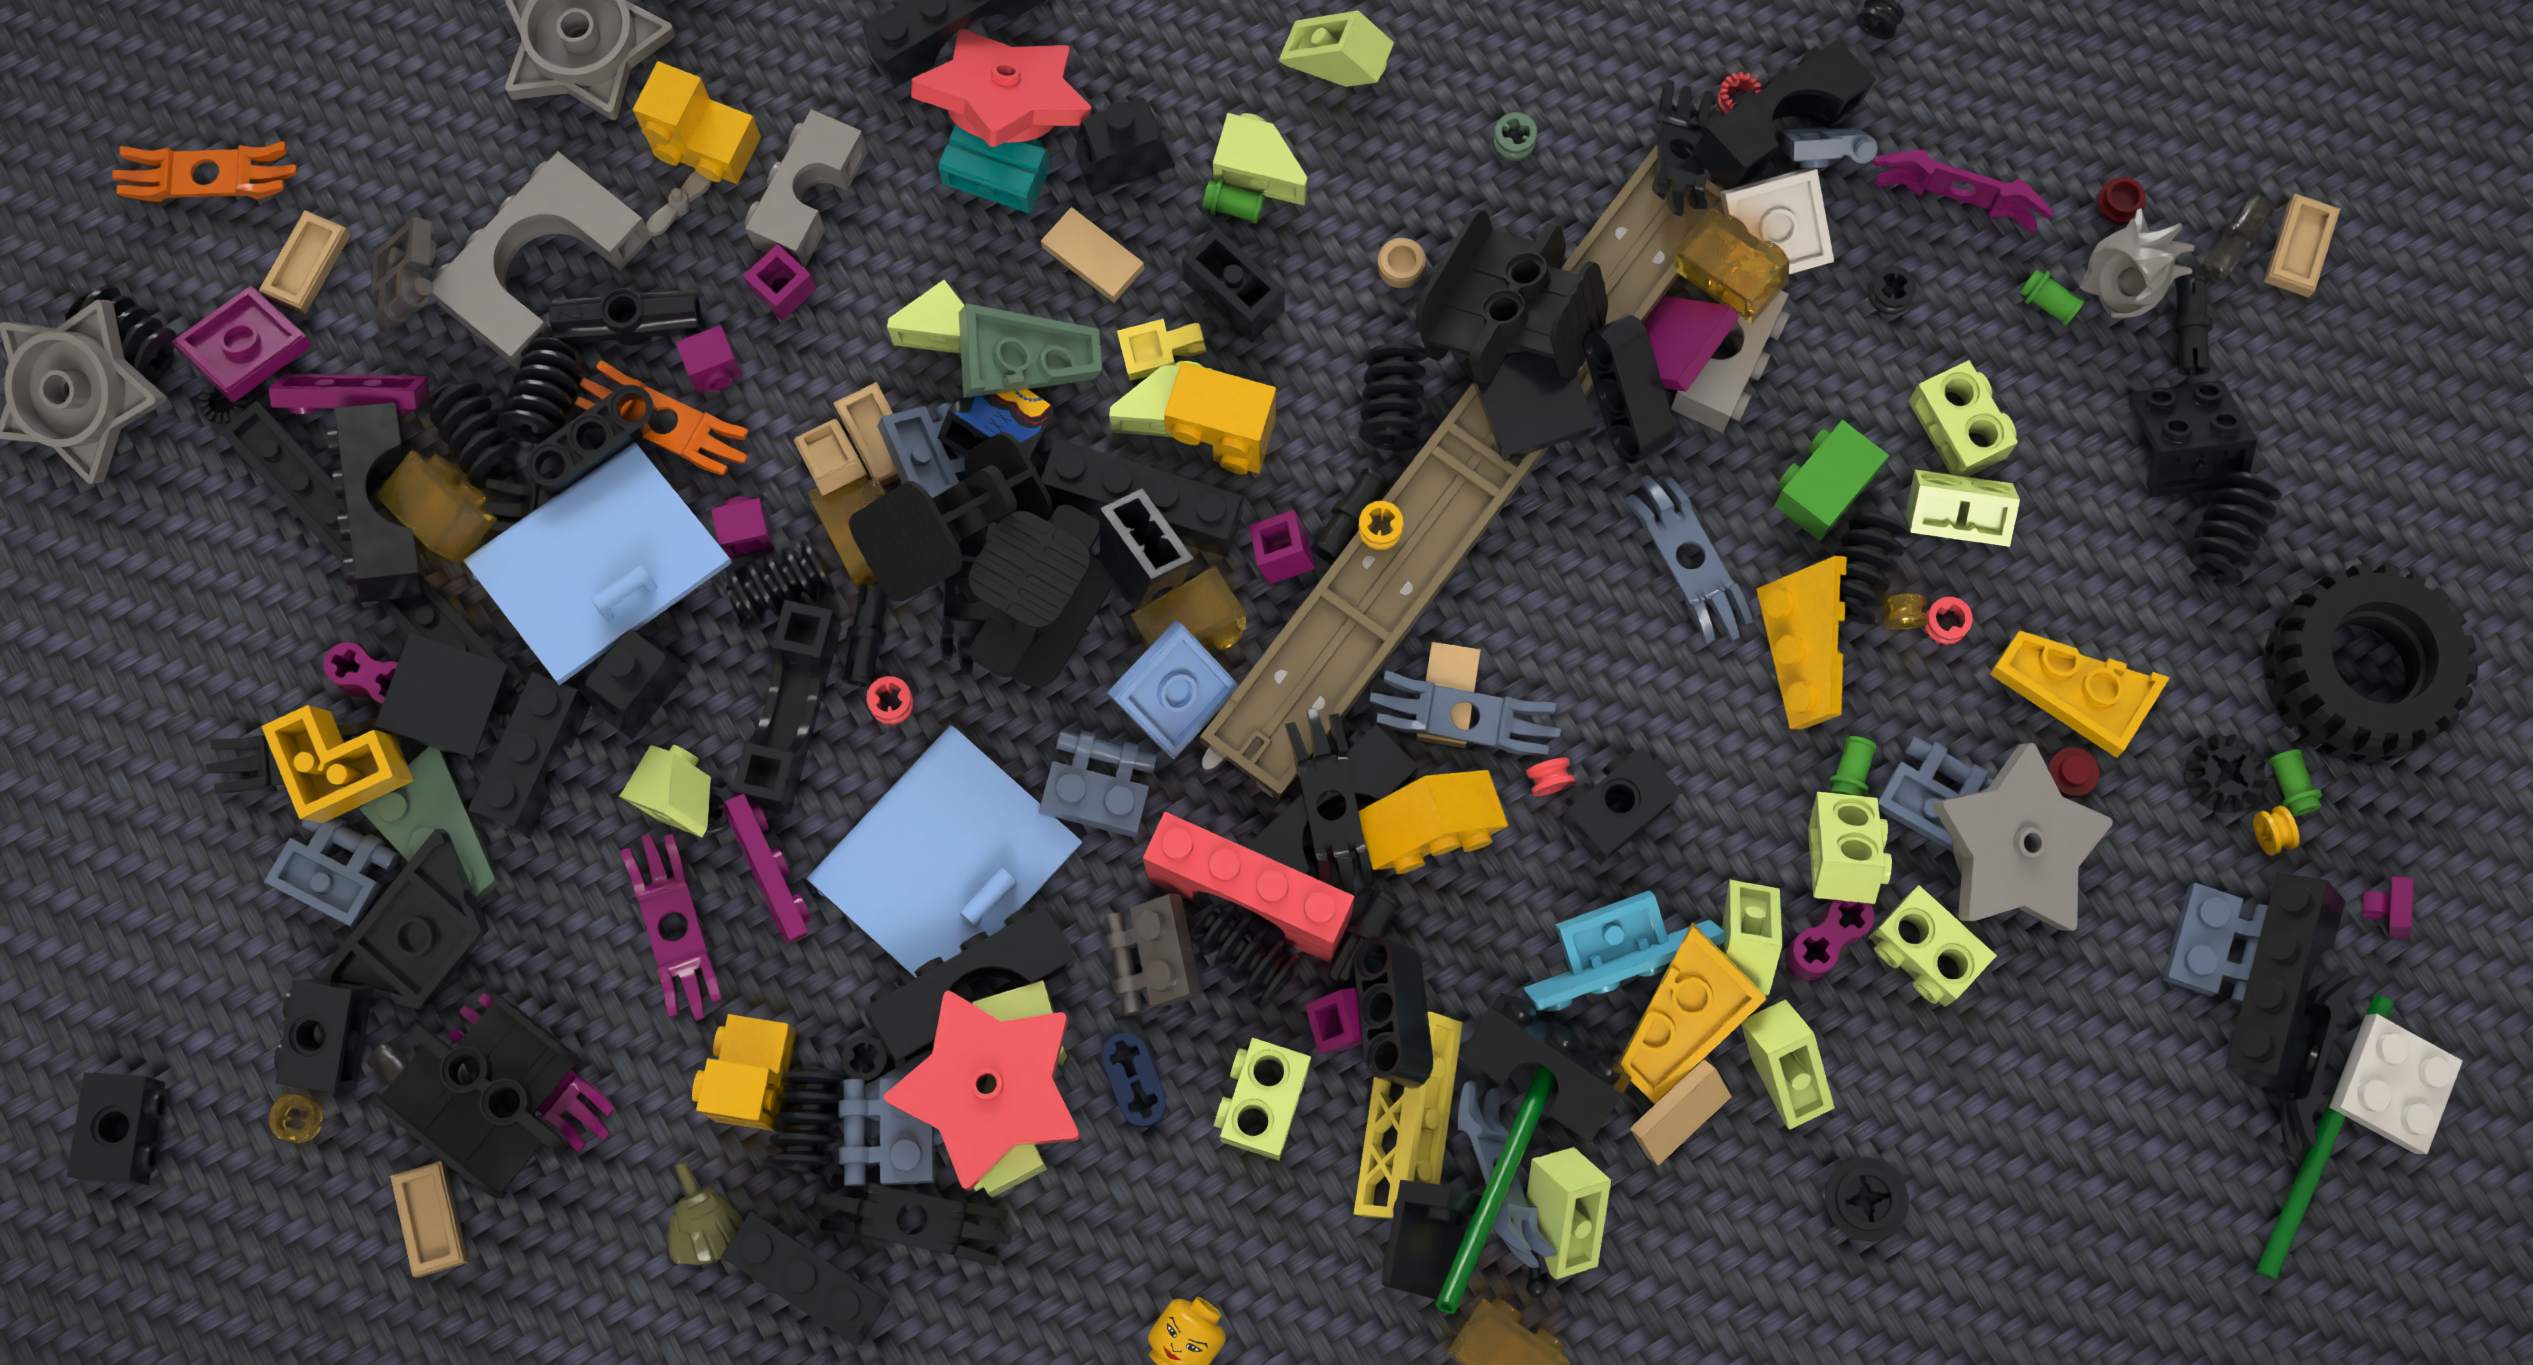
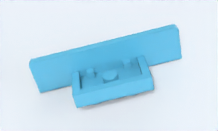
(1611, 947)

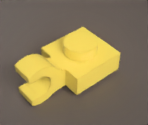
(1151, 346)

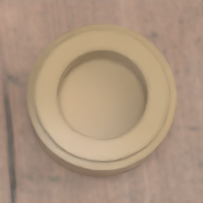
(1401, 262)

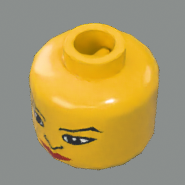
(1186, 1334)

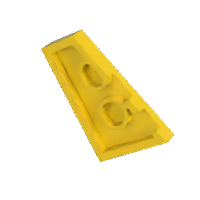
(1802, 632)
(2084, 693)
(1688, 1015)

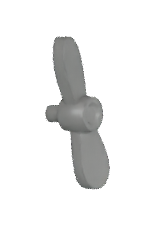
(677, 203)

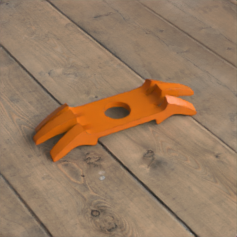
(176, 170)
(690, 431)

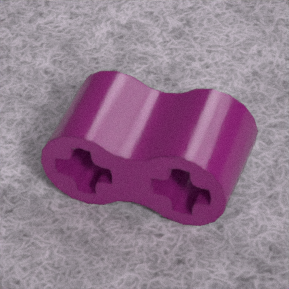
(371, 678)
(1828, 938)

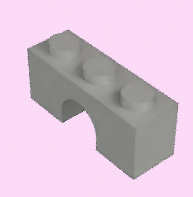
(817, 154)
(1720, 386)

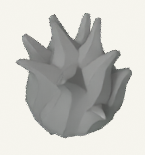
(2134, 268)

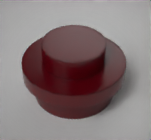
(2120, 200)
(2074, 772)

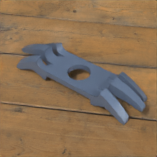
(1697, 584)
(1494, 723)
(1515, 1220)

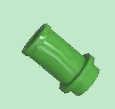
(1232, 201)
(2051, 296)
(1853, 767)
(2295, 783)

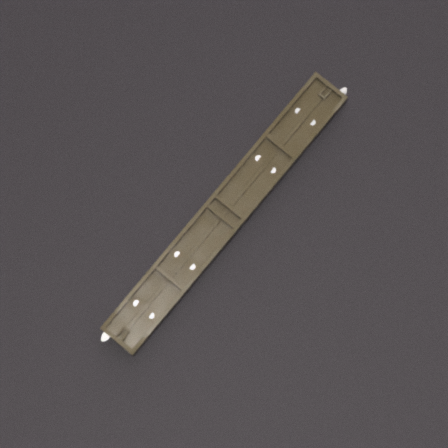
(1446, 505)

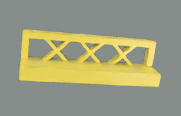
(1419, 1119)

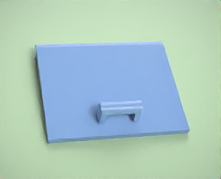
(597, 562)
(943, 855)

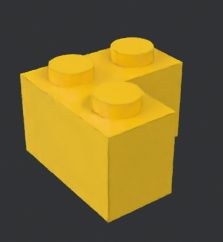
(692, 128)
(1223, 412)
(326, 773)
(1433, 818)
(747, 1076)

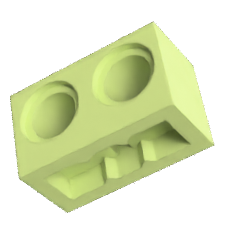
(1951, 424)
(1962, 508)
(1848, 848)
(1939, 936)
(1275, 1101)

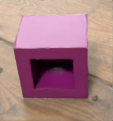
(773, 271)
(709, 360)
(742, 527)
(1281, 547)
(1335, 1021)

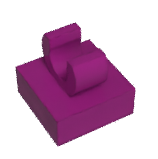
(2392, 906)

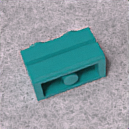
(1002, 174)

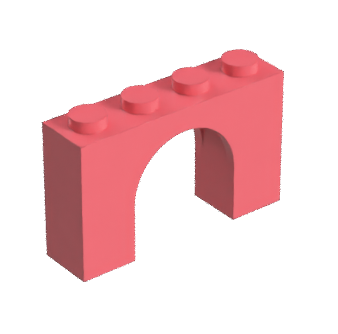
(1194, 860)

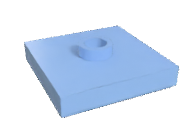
(1174, 689)

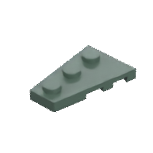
(1023, 351)
(428, 804)

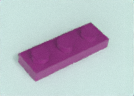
(313, 391)
(767, 868)

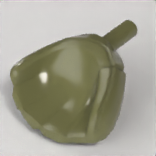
(700, 1223)

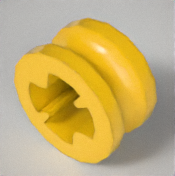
(1381, 509)
(2276, 830)

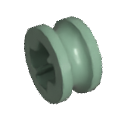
(1524, 126)

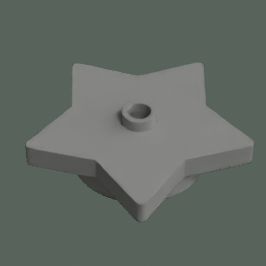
(582, 49)
(73, 388)
(2021, 843)

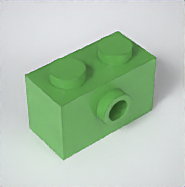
(1830, 479)

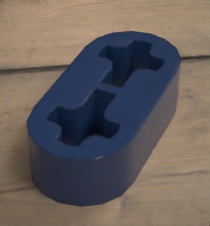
(1122, 1084)

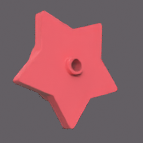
(1003, 89)
(1017, 1113)

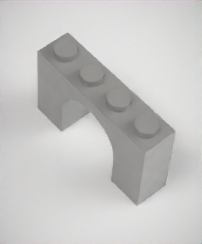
(554, 201)

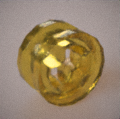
(1905, 611)
(312, 1122)

